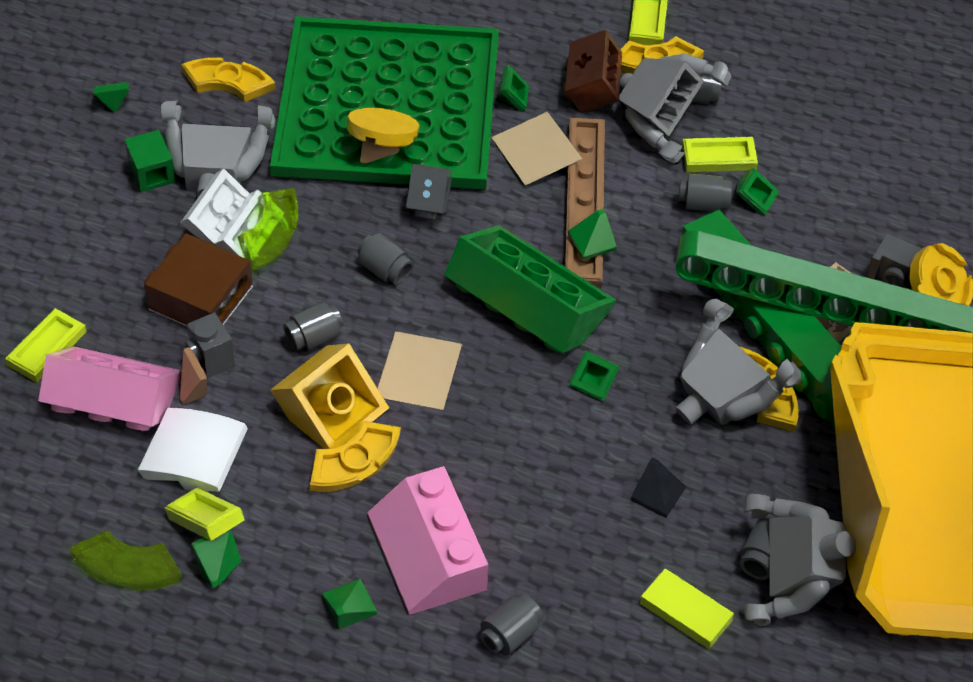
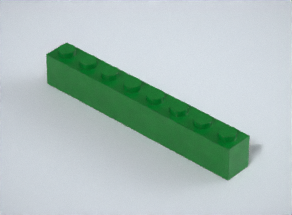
(781, 330)

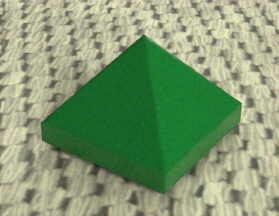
(513, 89)
(112, 94)

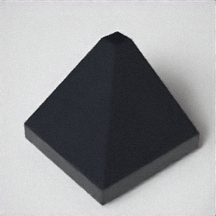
(658, 489)

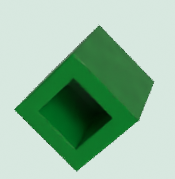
(150, 161)

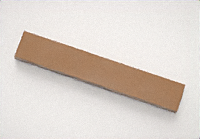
(585, 191)

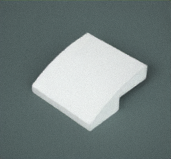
(223, 212)
(193, 449)

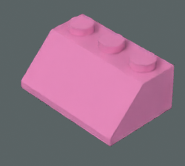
(108, 387)
(429, 542)

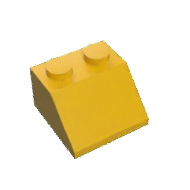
(330, 396)

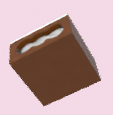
(198, 282)

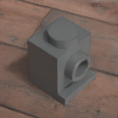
(893, 262)
(211, 344)

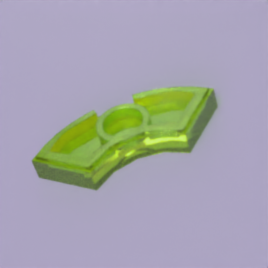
(273, 228)
(126, 565)

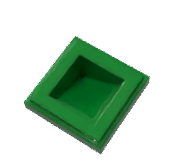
(756, 191)
(593, 236)
(594, 376)
(216, 557)
(349, 604)

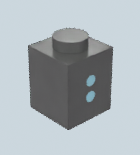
(429, 190)

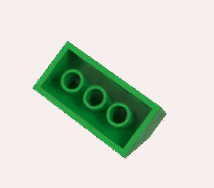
(528, 287)

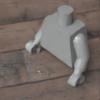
(661, 93)
(206, 149)
(724, 377)
(805, 556)

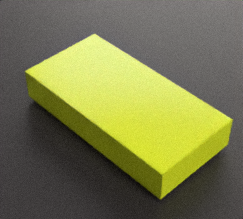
(648, 21)
(719, 154)
(53, 334)
(204, 514)
(686, 608)

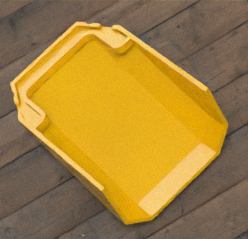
(908, 474)

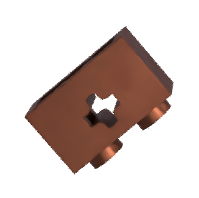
(593, 71)

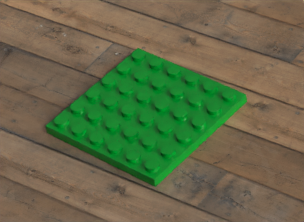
(421, 70)

